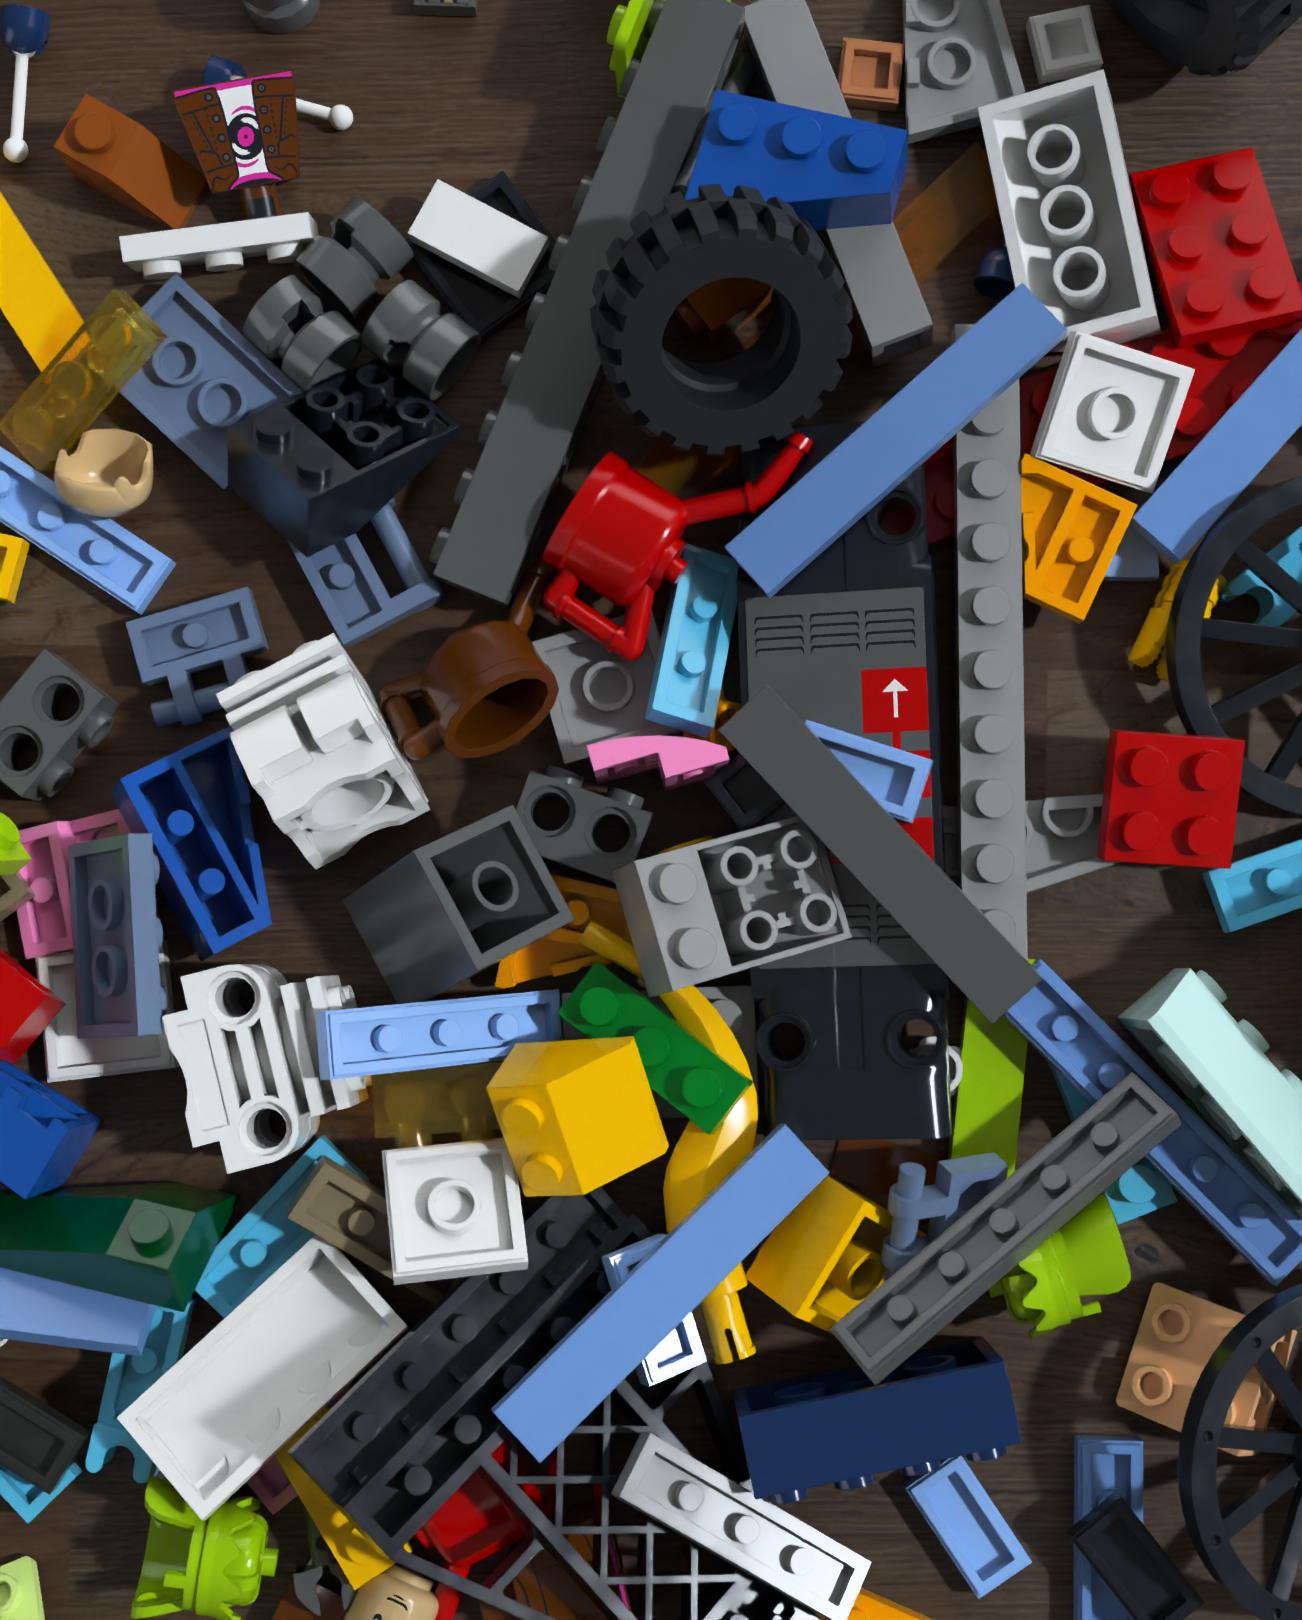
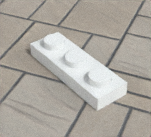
(218, 245)

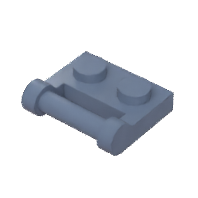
(353, 590)

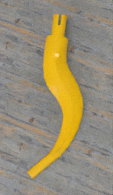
(700, 1158)

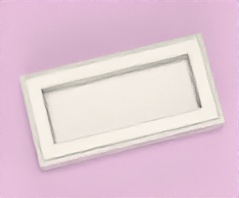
(478, 238)

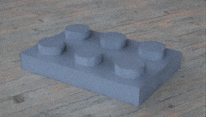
(202, 378)
(116, 937)

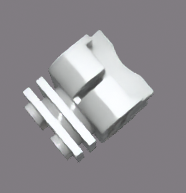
(321, 751)
(256, 1061)

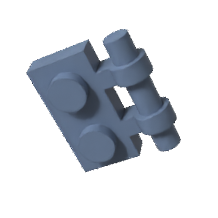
(194, 639)
(957, 1188)

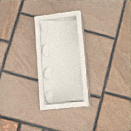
(262, 1375)

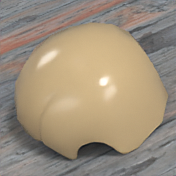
(106, 473)

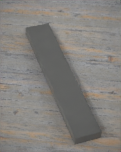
(880, 854)
(1005, 1227)

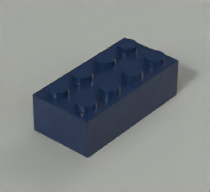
(847, 1429)

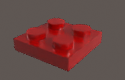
(1170, 798)

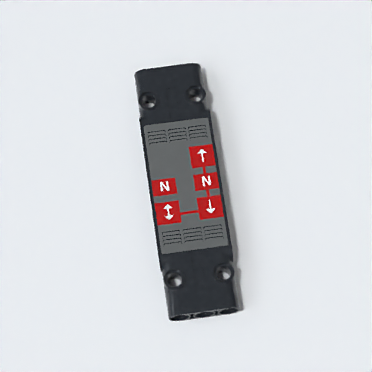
(857, 654)

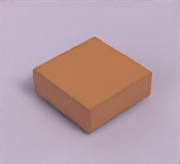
(870, 73)

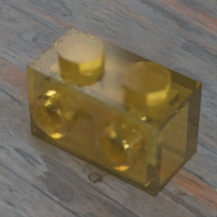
(435, 1101)

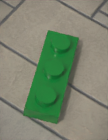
(674, 1059)

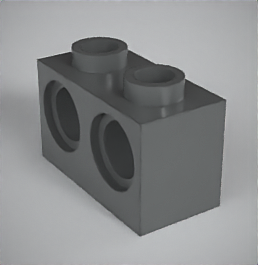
(30, 713)
(573, 842)

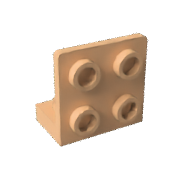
(1173, 1349)

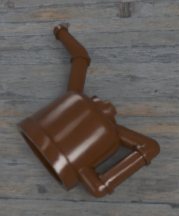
(479, 685)

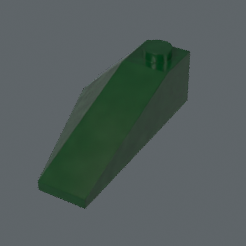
(117, 1238)

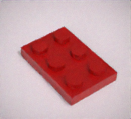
(1215, 248)

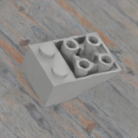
(730, 904)

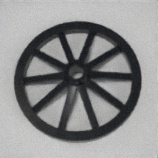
(1187, 627)
(1205, 1431)

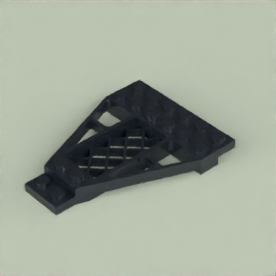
(428, 1424)

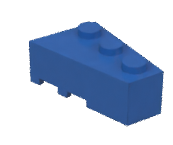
(817, 162)
(202, 839)
(39, 1133)

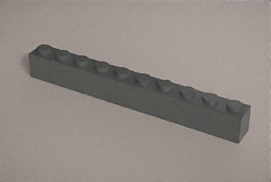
(560, 366)

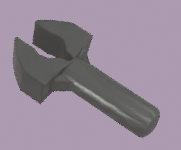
(321, 1557)

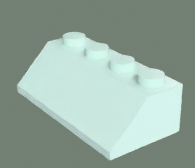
(1225, 1075)

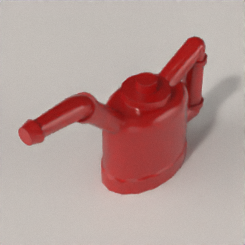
(626, 542)
(472, 1528)

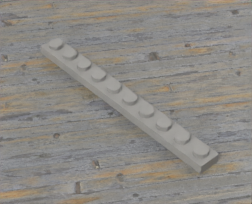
(990, 664)

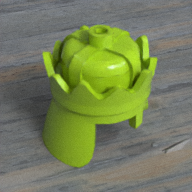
(1073, 1262)
(198, 1561)

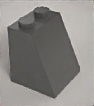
(457, 907)

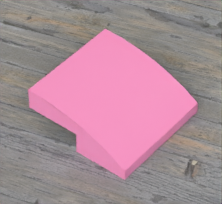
(678, 759)
(46, 918)

